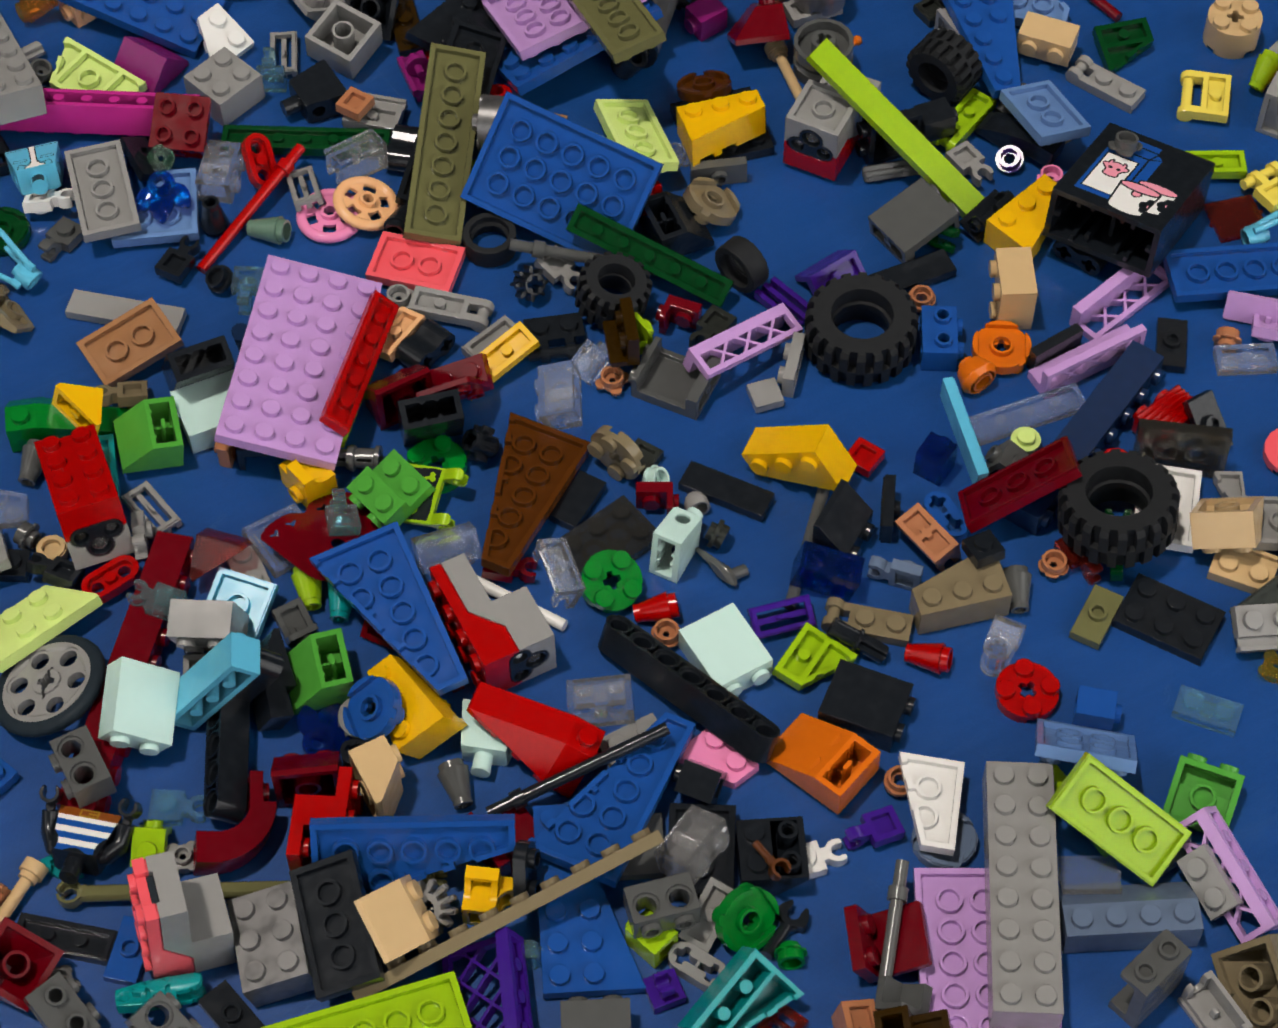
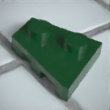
(1122, 42)

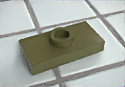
(1096, 617)

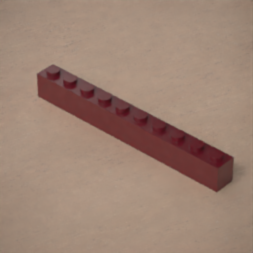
(140, 639)

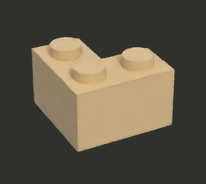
(1014, 286)

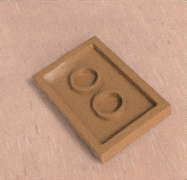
(130, 343)

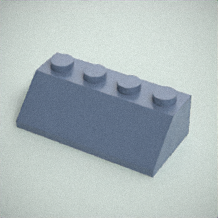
(1129, 918)

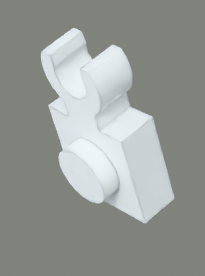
(46, 202)
(820, 857)

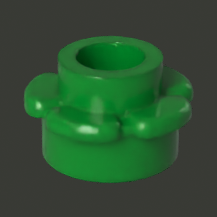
(790, 955)

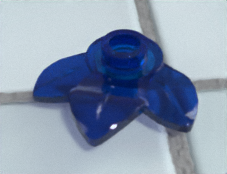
(162, 199)
(322, 728)

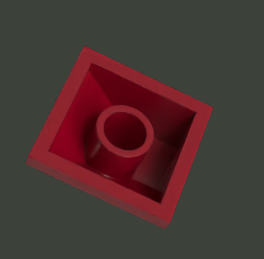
(760, 24)
(24, 962)

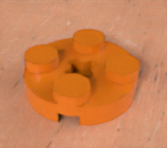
(1007, 333)

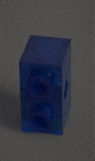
(826, 571)

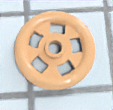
(364, 202)

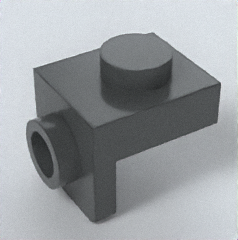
(1003, 455)
(294, 621)

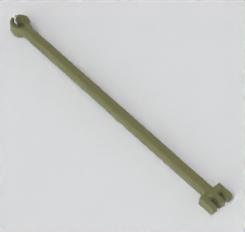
(120, 892)

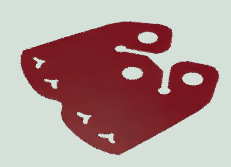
(309, 535)

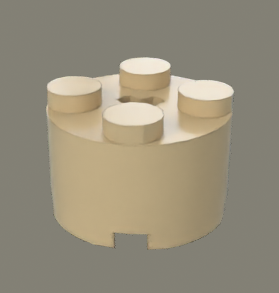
(1233, 27)

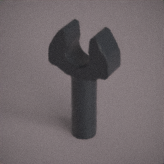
(786, 927)

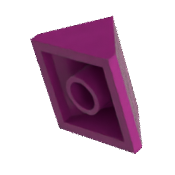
(149, 62)

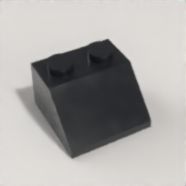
(844, 521)

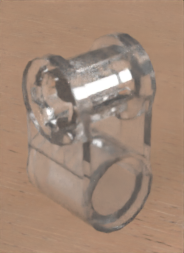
(1001, 644)

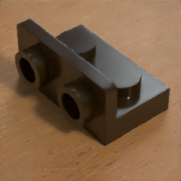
(622, 336)

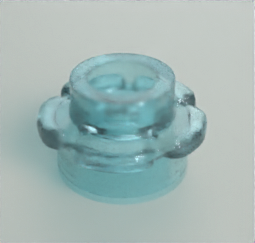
(532, 954)

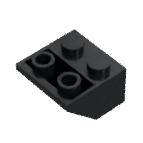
(673, 225)
(783, 839)

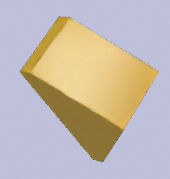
(79, 404)

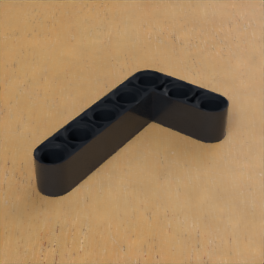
(229, 747)

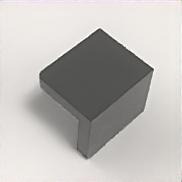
(894, 994)

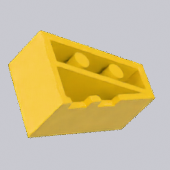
(799, 455)

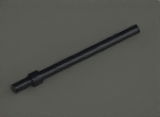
(519, 798)

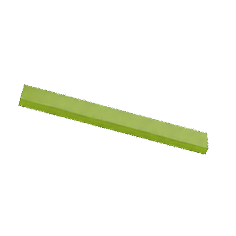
(894, 126)

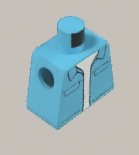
(36, 168)

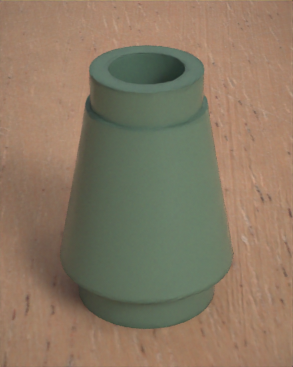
(270, 229)

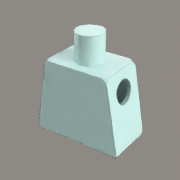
(678, 529)
(480, 746)

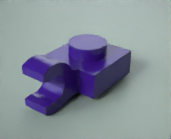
(878, 826)

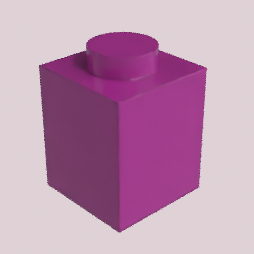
(705, 18)

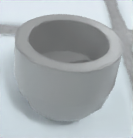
(697, 500)

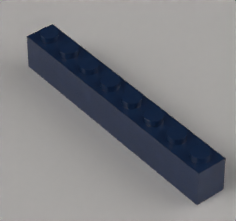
(1099, 421)

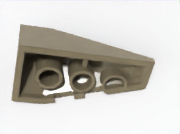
(1251, 978)

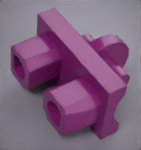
(414, 72)

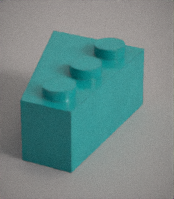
(742, 994)

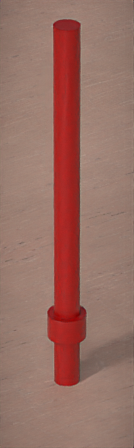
(282, 169)

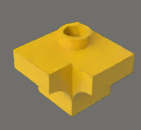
(306, 481)
(483, 891)

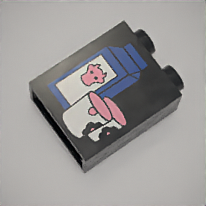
(1128, 206)

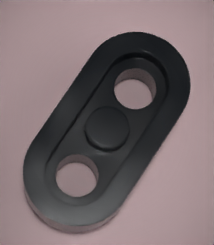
(525, 864)

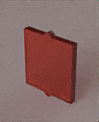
(1231, 216)

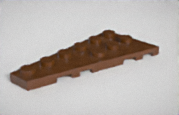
(530, 481)

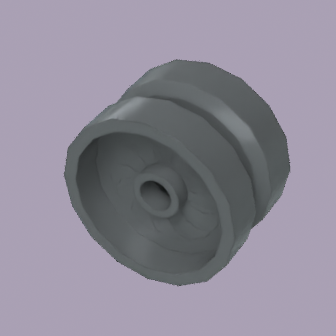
(810, 37)

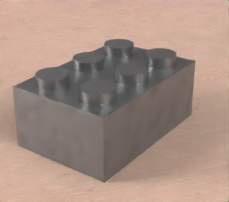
(269, 945)

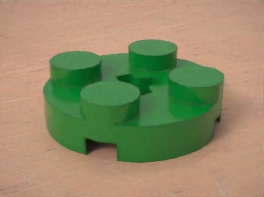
(441, 450)
(619, 565)
(732, 910)

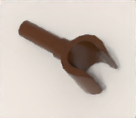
(772, 861)

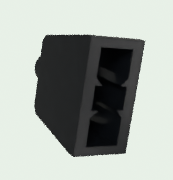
(314, 93)

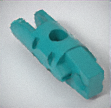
(184, 987)

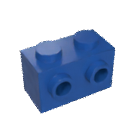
(939, 338)

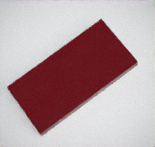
(1019, 484)

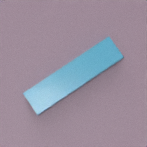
(963, 430)

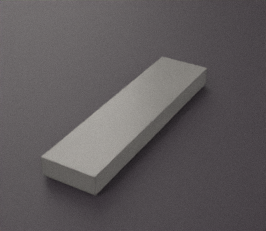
(105, 308)

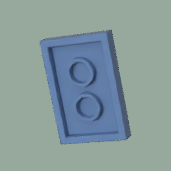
(1045, 113)

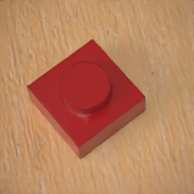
(866, 456)

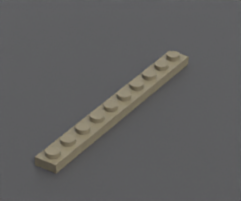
(520, 906)

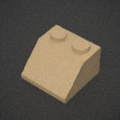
(1227, 524)
(379, 774)
(397, 918)

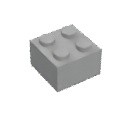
(344, 38)
(229, 84)
(203, 623)

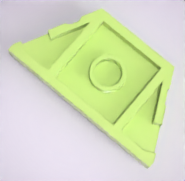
(87, 70)
(40, 619)

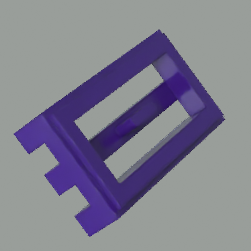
(784, 294)
(756, 623)

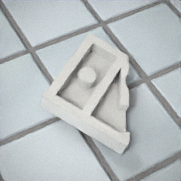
(222, 31)

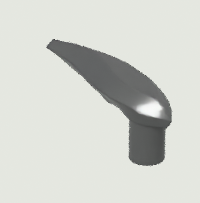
(722, 570)

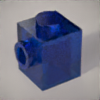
(935, 458)

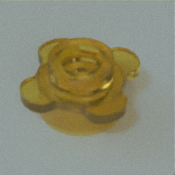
(1267, 669)

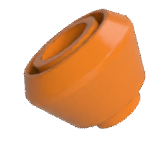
(975, 374)

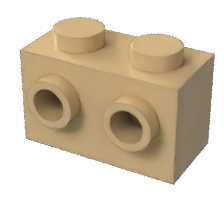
(1047, 38)

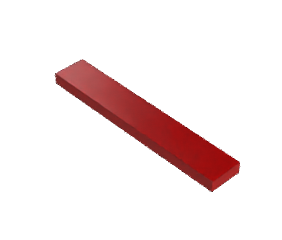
(359, 363)

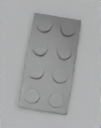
(102, 191)

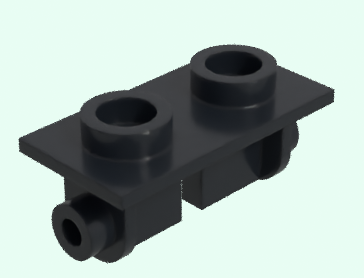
(975, 220)

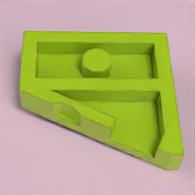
(811, 658)

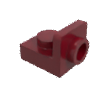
(678, 311)
(656, 496)

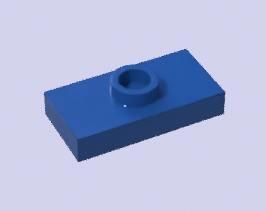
(125, 960)

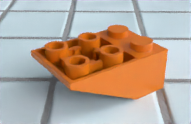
(825, 760)

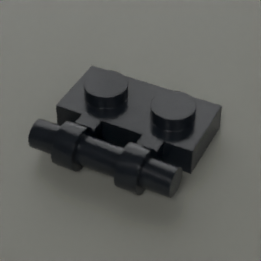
(556, 331)

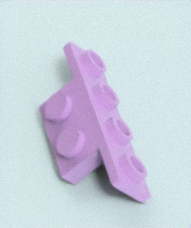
(1255, 310)

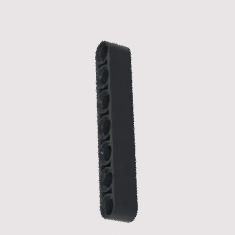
(689, 689)

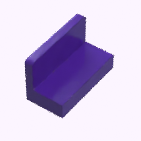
(832, 266)

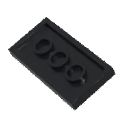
(333, 932)

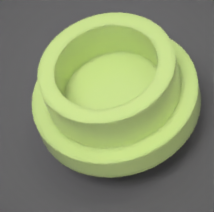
(1026, 438)

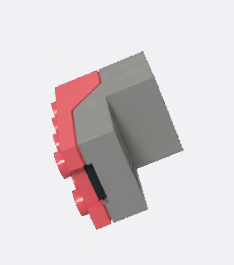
(178, 922)

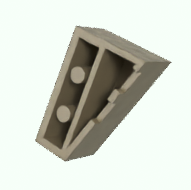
(960, 597)

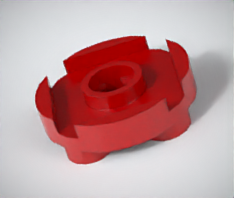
(1031, 675)

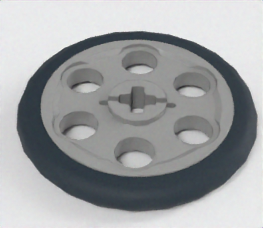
(51, 686)

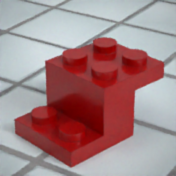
(345, 803)

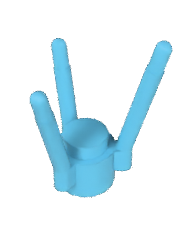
(1259, 231)
(25, 272)

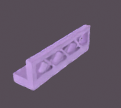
(1108, 295)
(742, 335)
(1085, 359)
(1241, 872)

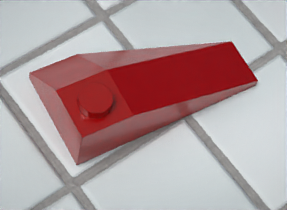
(536, 733)

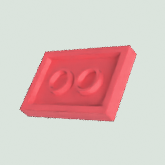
(415, 263)

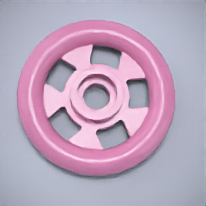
(316, 231)

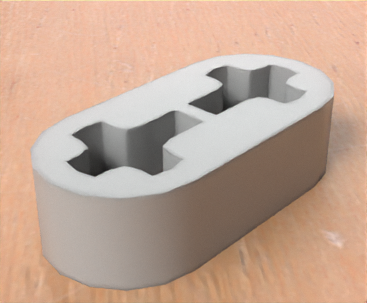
(699, 958)

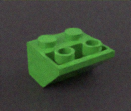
(149, 436)
(320, 671)

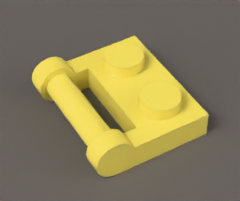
(1213, 99)

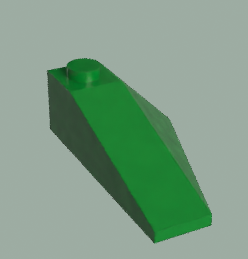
(39, 419)

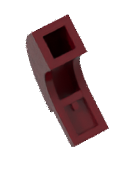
(237, 846)

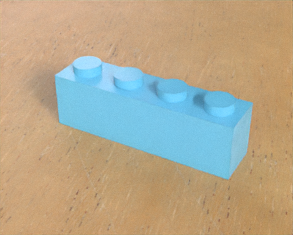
(216, 679)

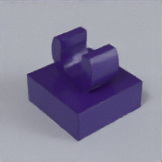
(664, 990)

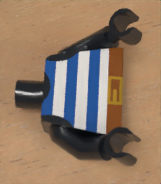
(85, 838)

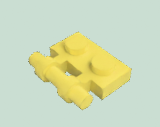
(1264, 189)

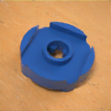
(387, 711)

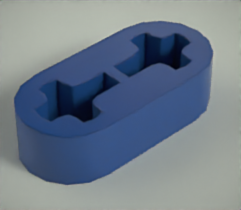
(949, 515)

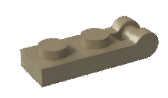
(881, 624)

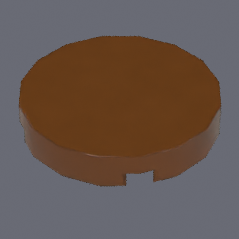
(704, 87)

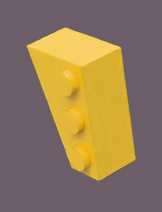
(720, 122)
(1022, 219)
(427, 716)

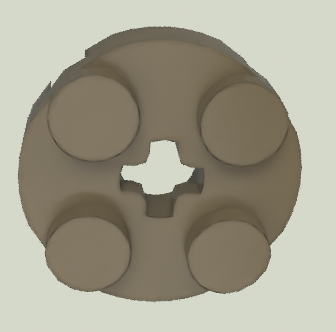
(711, 202)
(617, 453)

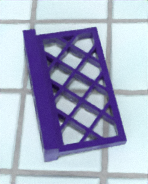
(512, 978)

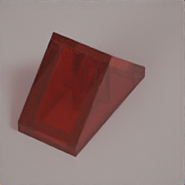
(213, 549)

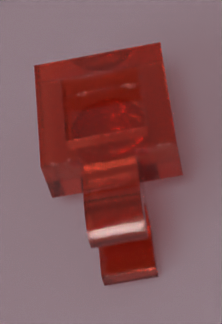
(1089, 570)

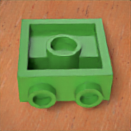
(390, 490)
(1200, 786)

